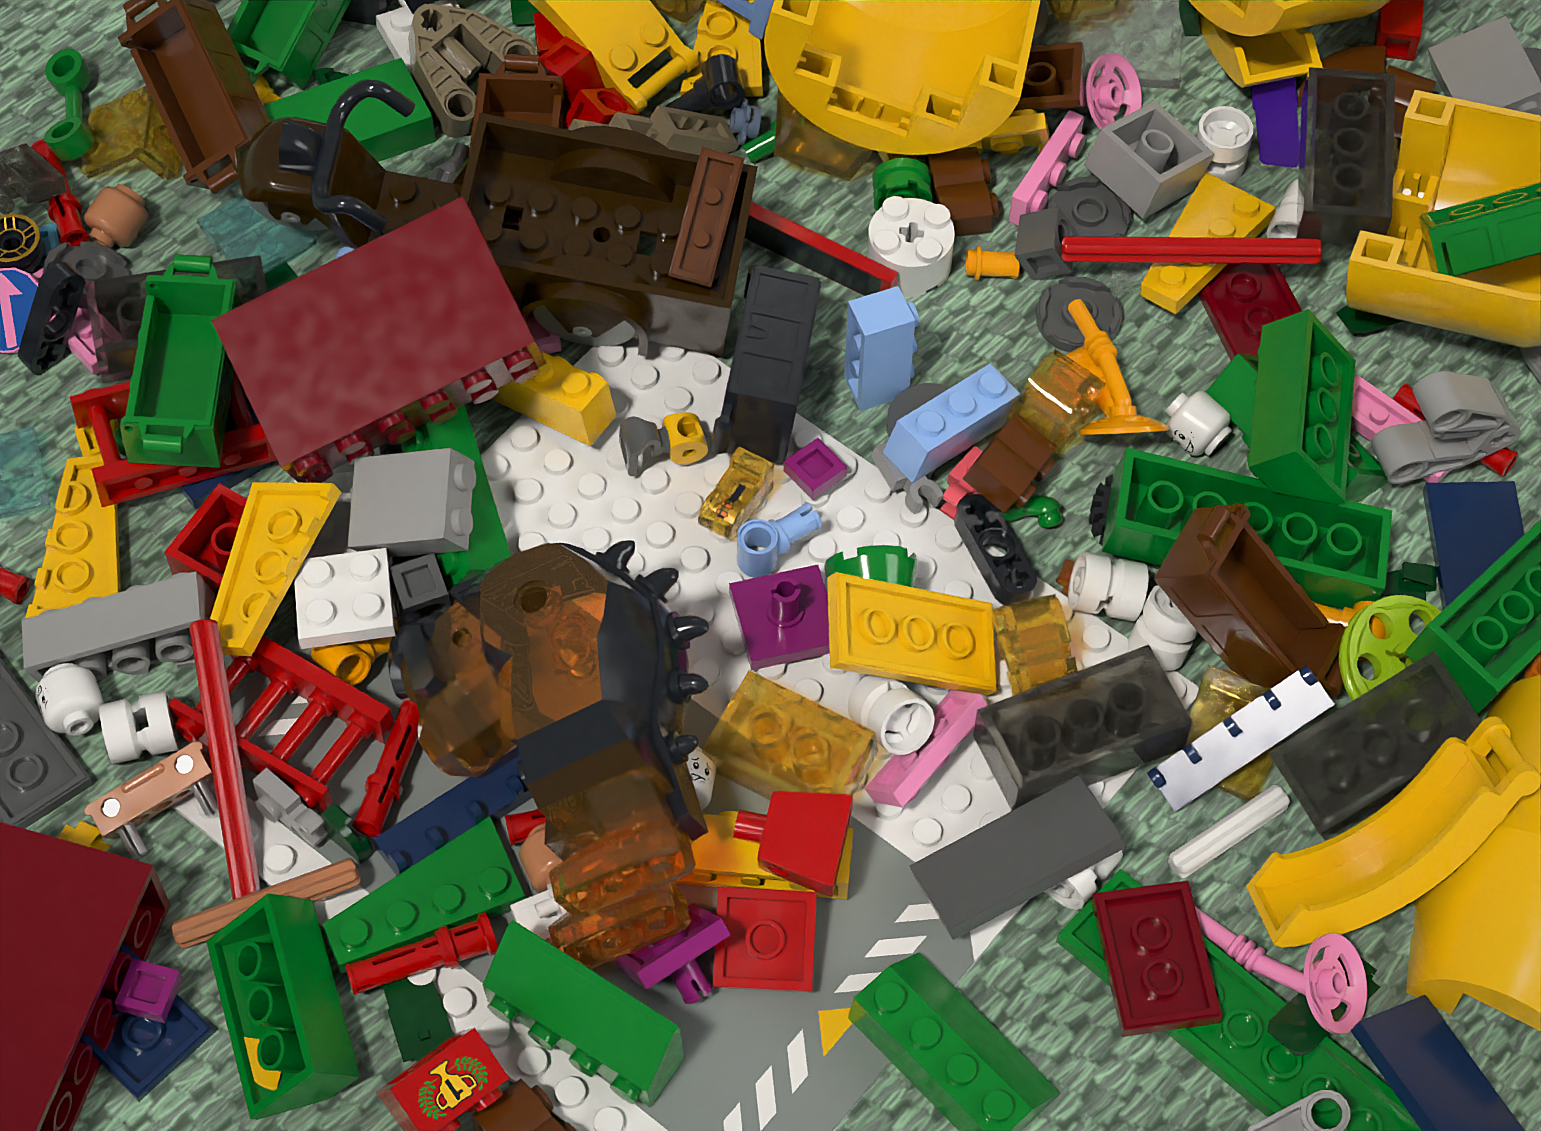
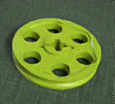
(1385, 652)

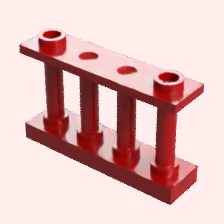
(124, 481)
(325, 696)

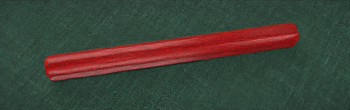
(1191, 250)
(224, 758)

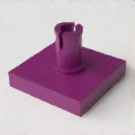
(782, 616)
(677, 956)

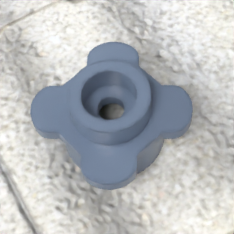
(745, 121)

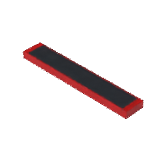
(817, 252)

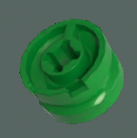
(901, 178)

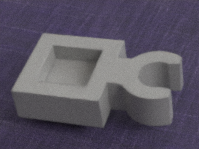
(897, 480)
(281, 803)

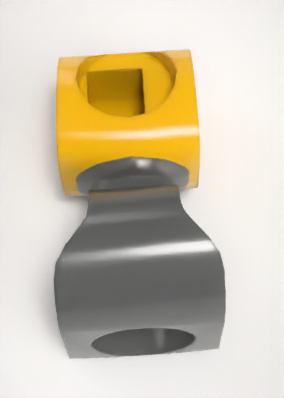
(679, 437)

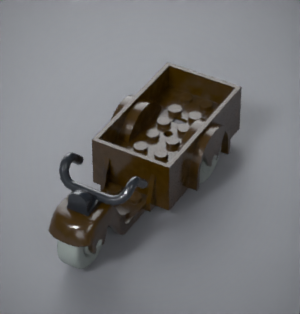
(580, 226)

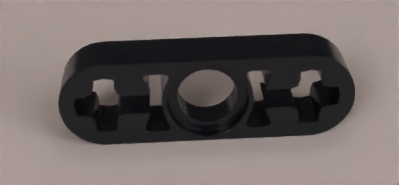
(59, 294)
(994, 532)

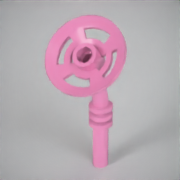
(1106, 98)
(1321, 982)

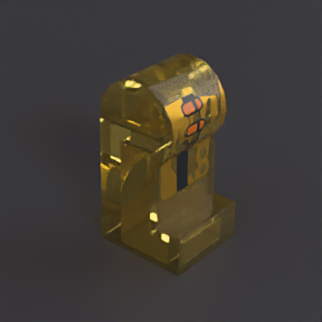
(737, 494)

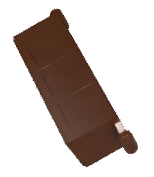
(196, 86)
(523, 98)
(1248, 601)

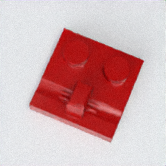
(768, 940)

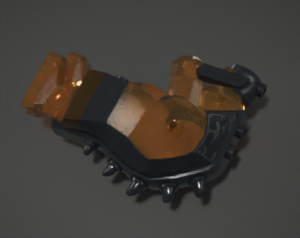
(595, 695)

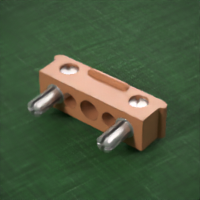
(151, 793)

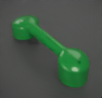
(69, 77)

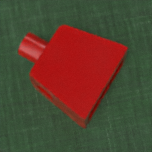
(800, 837)

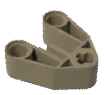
(456, 50)

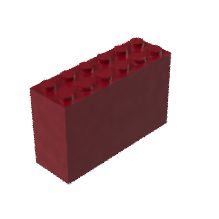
(379, 343)
(62, 967)

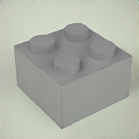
(1148, 159)

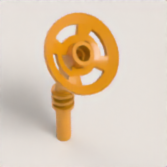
(1100, 348)

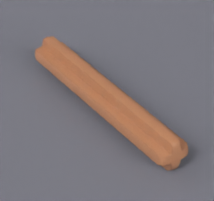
(309, 886)

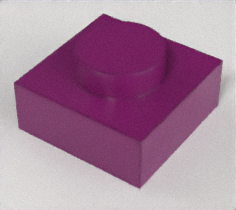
(815, 468)
(148, 990)

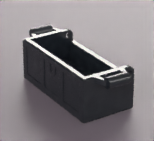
(767, 364)

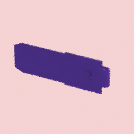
(1277, 122)

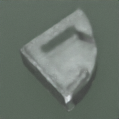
(1127, 278)

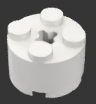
(914, 241)

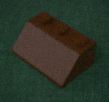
(1055, 78)

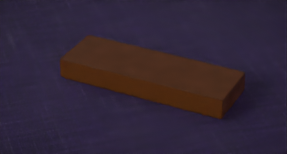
(706, 217)

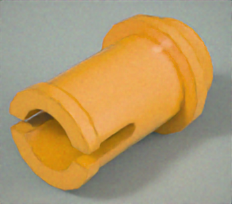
(991, 264)

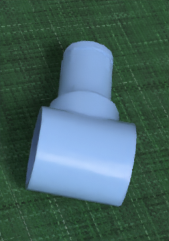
(774, 537)

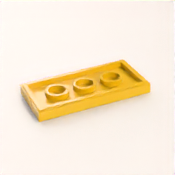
(911, 634)

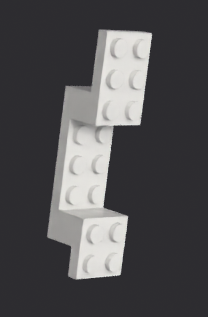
(340, 590)

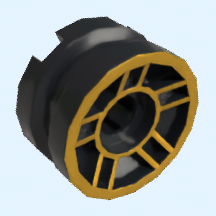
(21, 243)

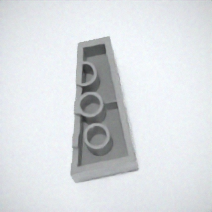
(121, 629)

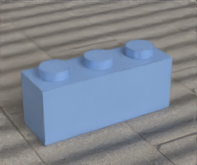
(880, 347)
(950, 423)

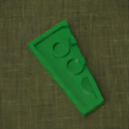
(440, 890)

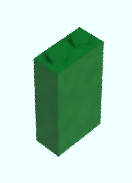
(371, 121)

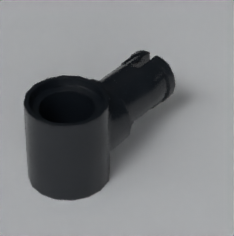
(717, 88)

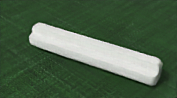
(1228, 831)

